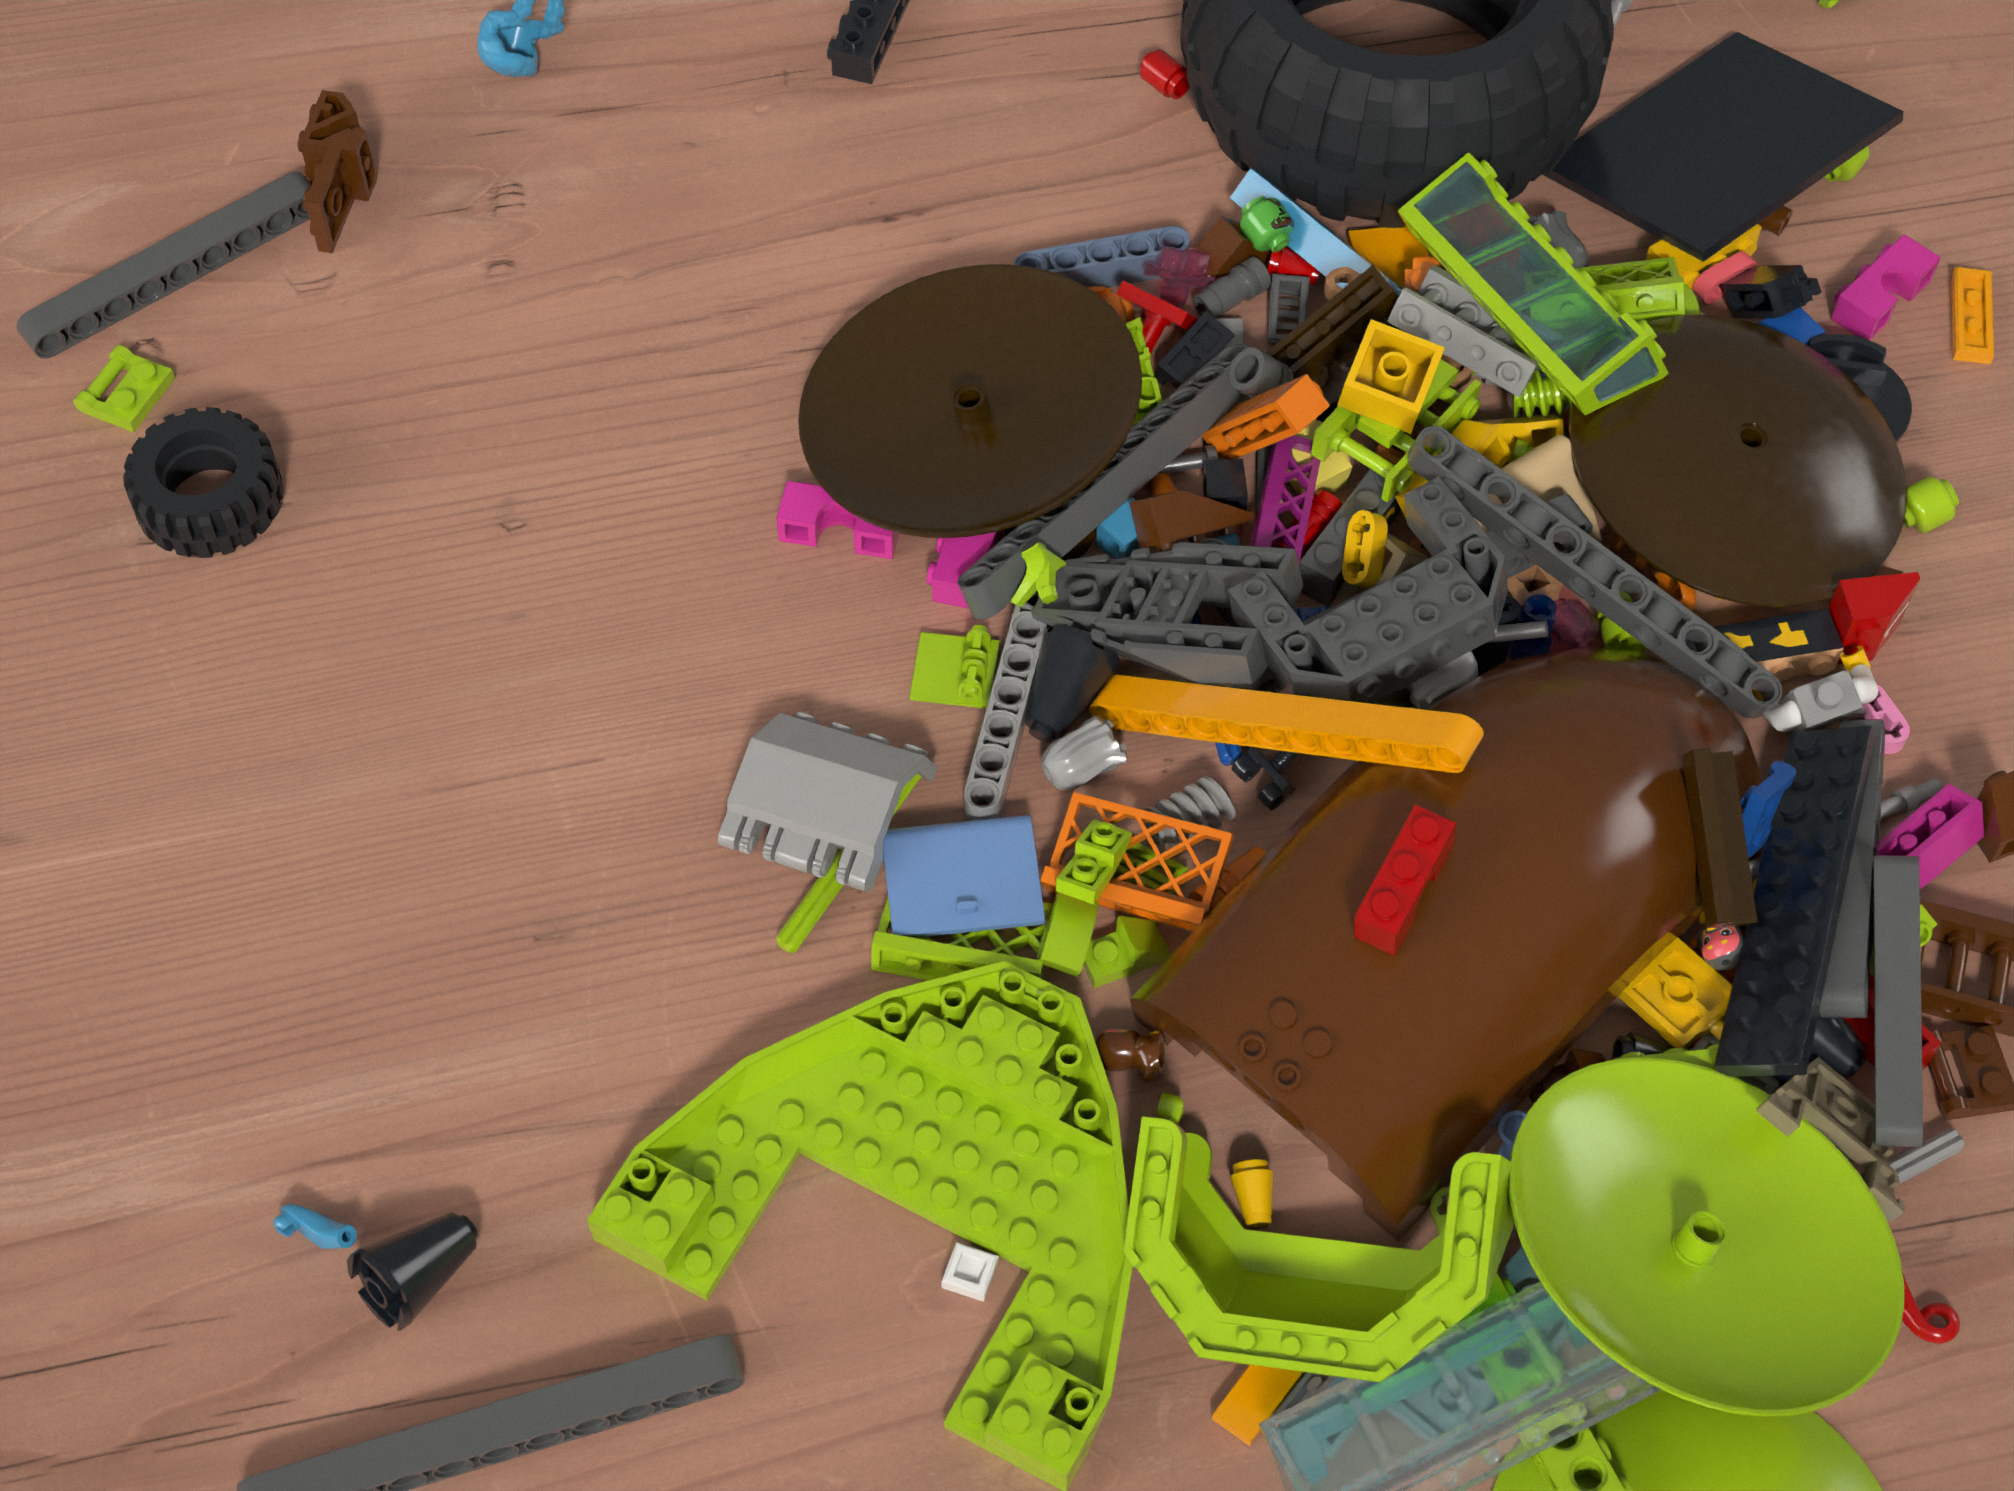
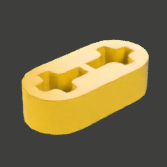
(1364, 549)

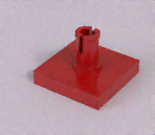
(1157, 312)

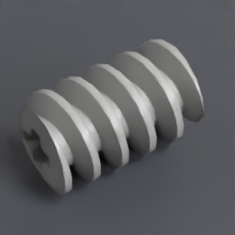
(1195, 805)

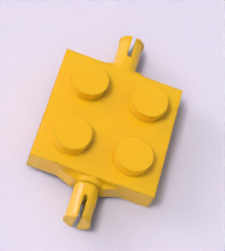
(1680, 996)

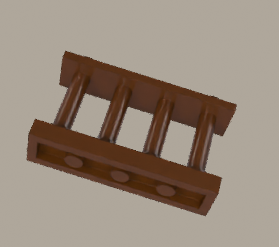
(1979, 934)

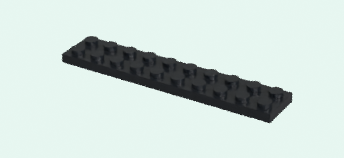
(1797, 906)

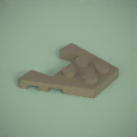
(1844, 1118)

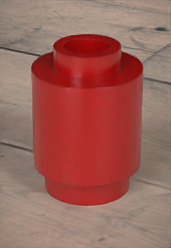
(1164, 74)

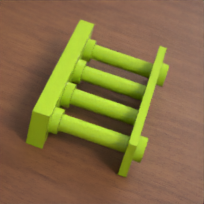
(1336, 431)

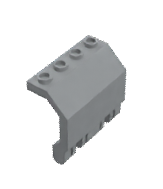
(819, 795)

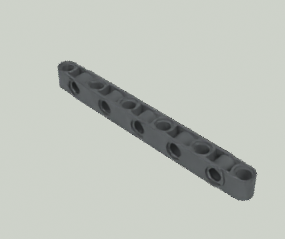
(1595, 573)

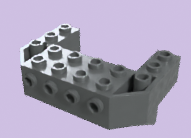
(1397, 627)

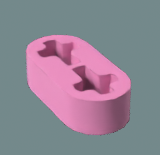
(1893, 721)

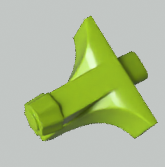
(1039, 575)

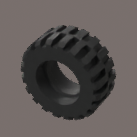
(194, 445)

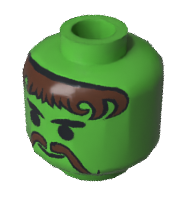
(1266, 224)

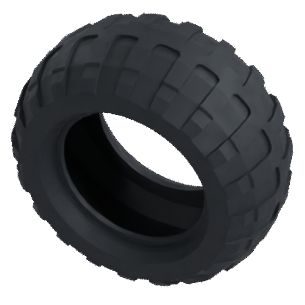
(1377, 127)

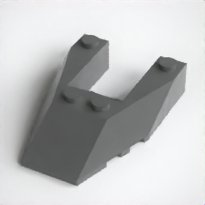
(1148, 600)

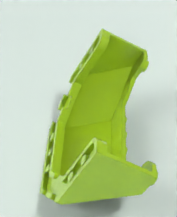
(1301, 1297)

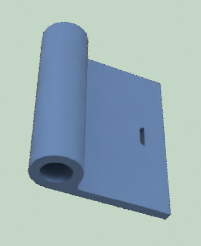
(962, 877)

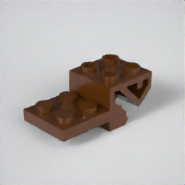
(337, 165)

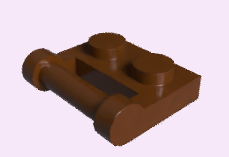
(1981, 1072)

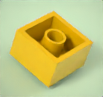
(1390, 376)

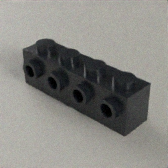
(864, 38)

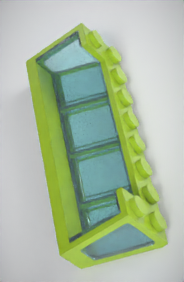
(1533, 287)

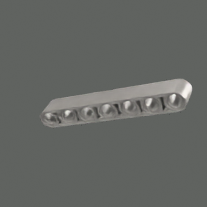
(1004, 717)

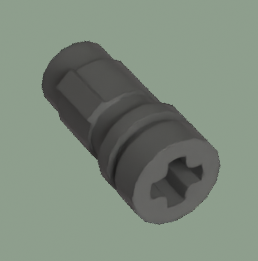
(1227, 292)

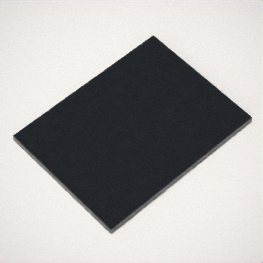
(1722, 145)

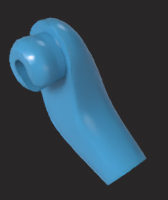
(314, 1226)

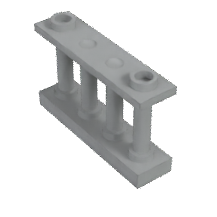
(1453, 319)

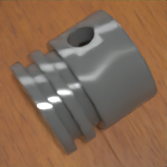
(1257, 372)

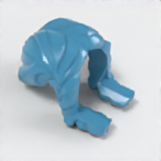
(509, 40)

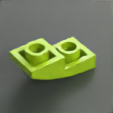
(1095, 861)
(1068, 934)

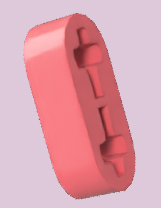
(1709, 283)

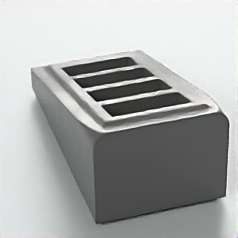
(1291, 286)

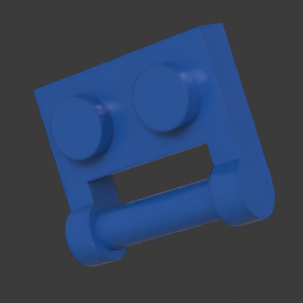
(1761, 804)

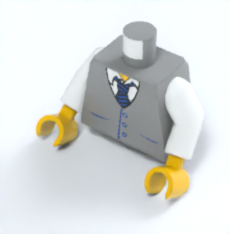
(1826, 700)

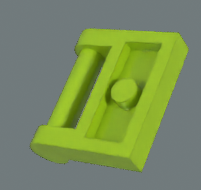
(134, 394)

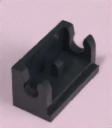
(1193, 350)

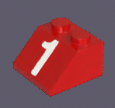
(1870, 610)

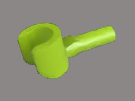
(1170, 1107)

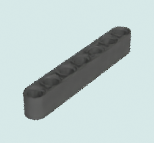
(1897, 1001)

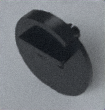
(1865, 366)

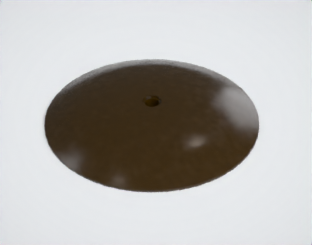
(970, 401)
(1745, 466)

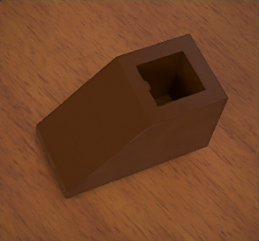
(1998, 816)

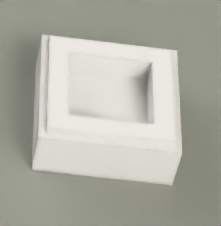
(970, 1271)

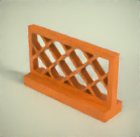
(1137, 899)

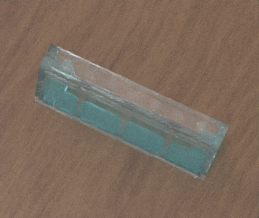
(1457, 1409)

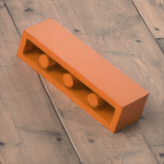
(1267, 418)

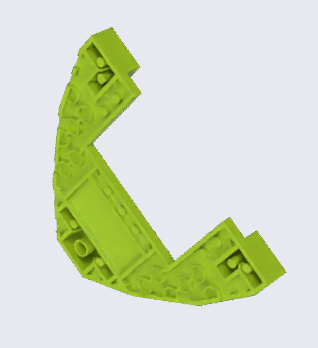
(963, 1106)

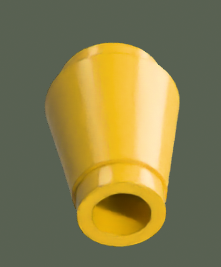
(1254, 1191)

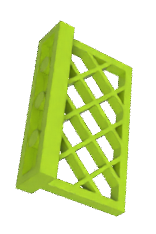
(1650, 298)
(931, 960)

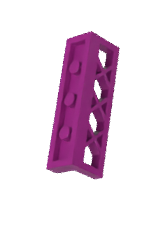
(1274, 491)

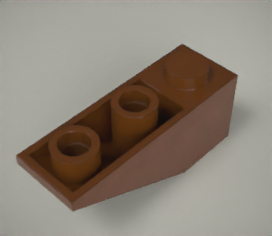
(1182, 515)

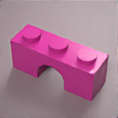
(1899, 269)
(809, 511)

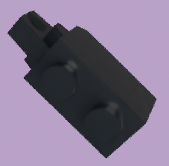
(1769, 291)

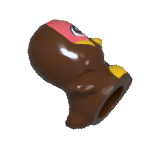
(1128, 1050)

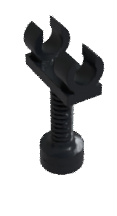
(1250, 764)

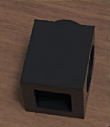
(1225, 482)

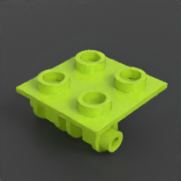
(955, 668)

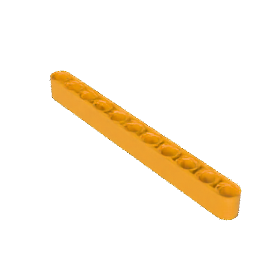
(1290, 723)

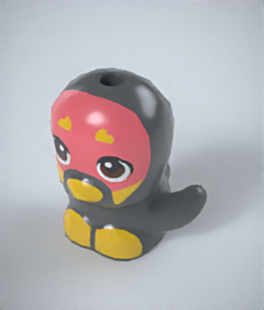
(1720, 945)

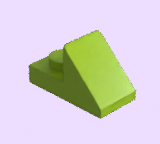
(1127, 951)

